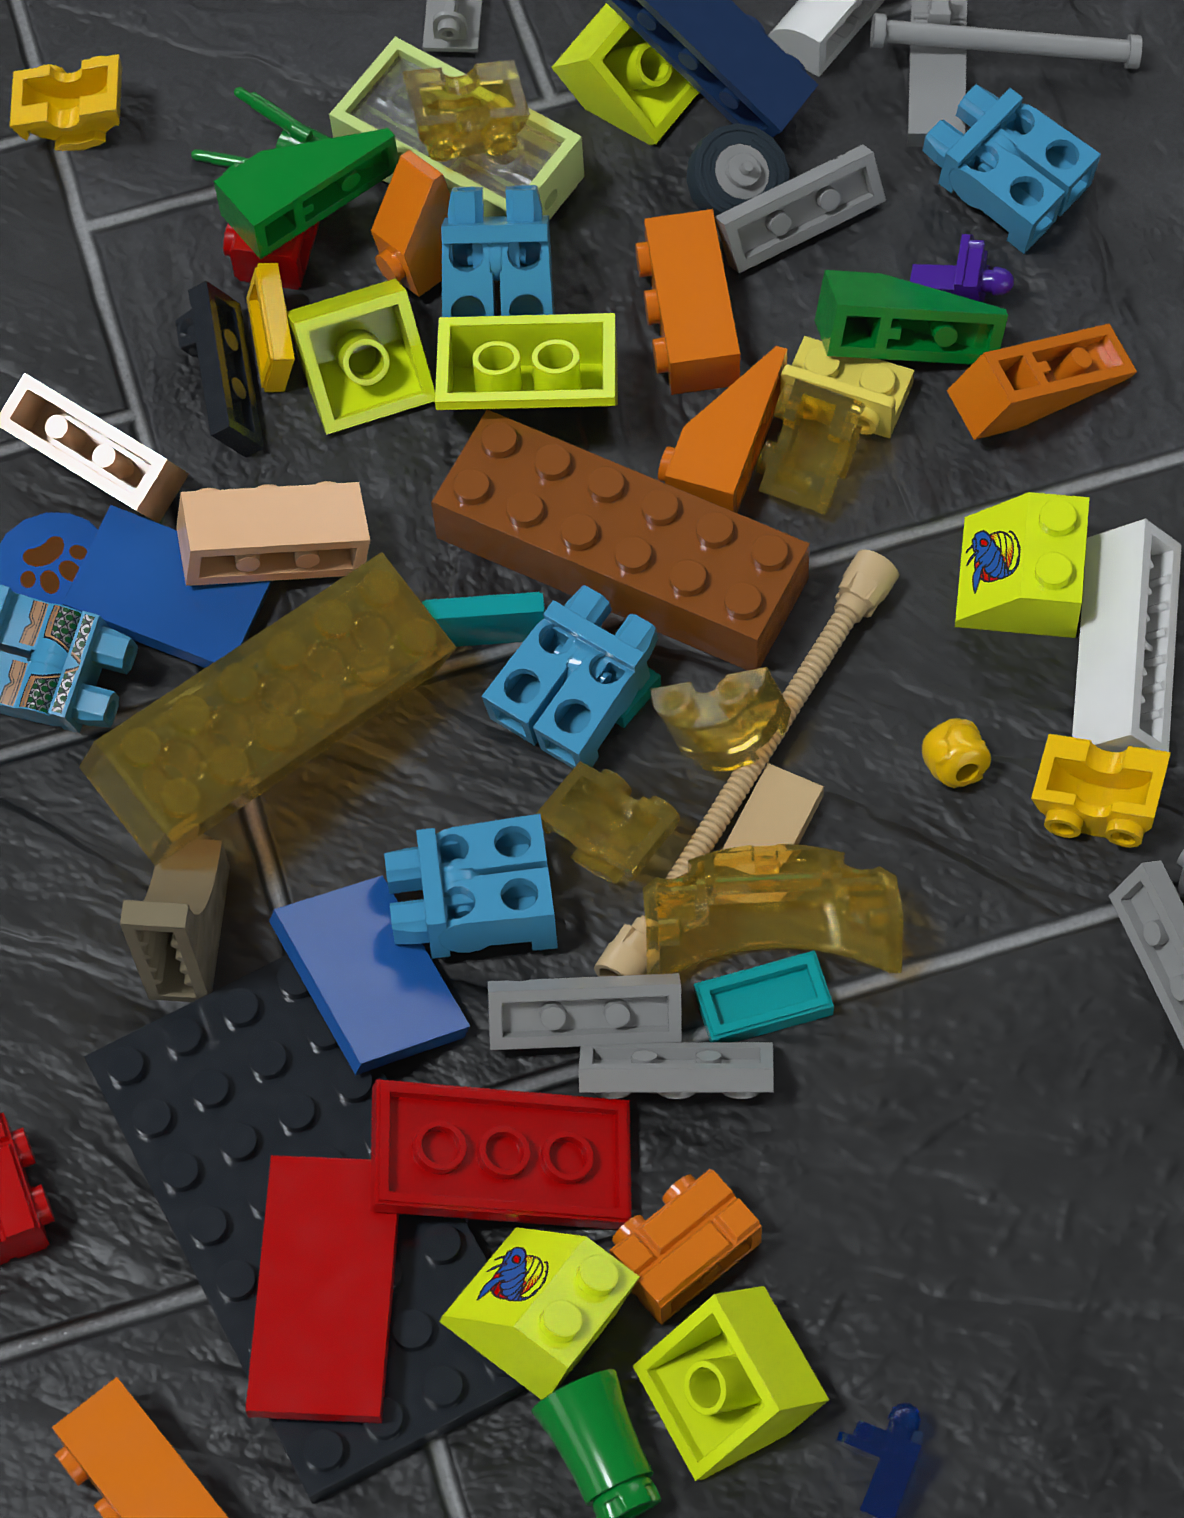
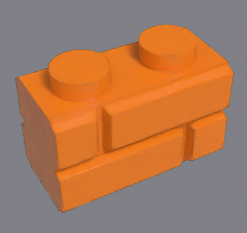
(686, 1243)

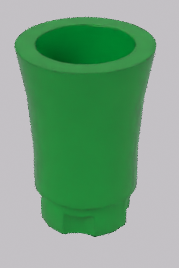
(599, 1445)

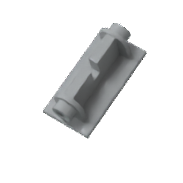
(452, 25)

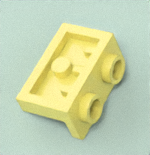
(872, 381)

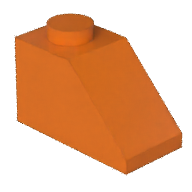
(410, 225)

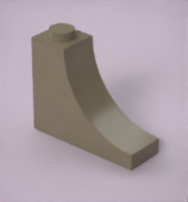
(180, 922)

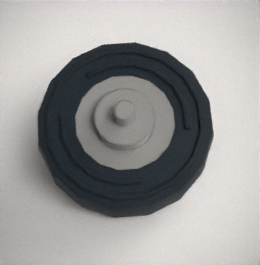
(734, 167)

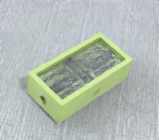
(543, 157)

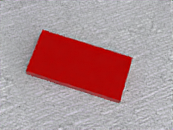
(500, 1155)
(322, 1294)

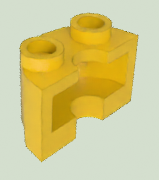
(65, 106)
(1099, 789)

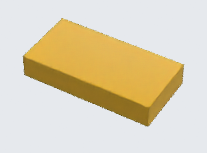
(270, 327)

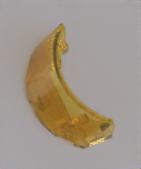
(772, 900)

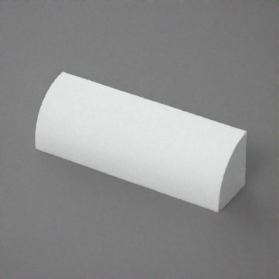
(821, 29)
(1127, 638)

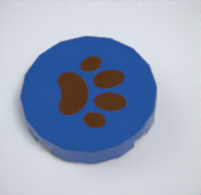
(45, 555)

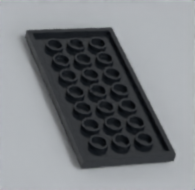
(203, 1112)

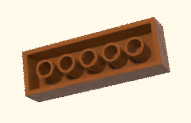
(629, 537)

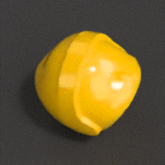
(956, 753)

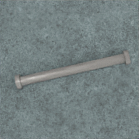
(1006, 41)

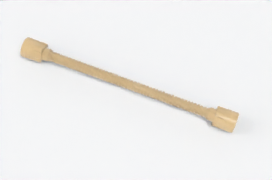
(860, 592)

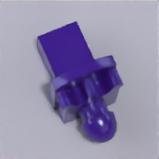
(970, 276)

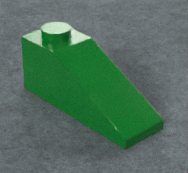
(300, 184)
(903, 320)

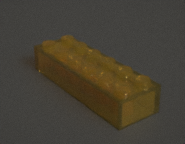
(266, 708)

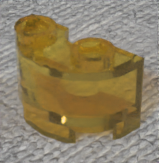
(467, 111)
(813, 445)
(725, 724)
(606, 824)

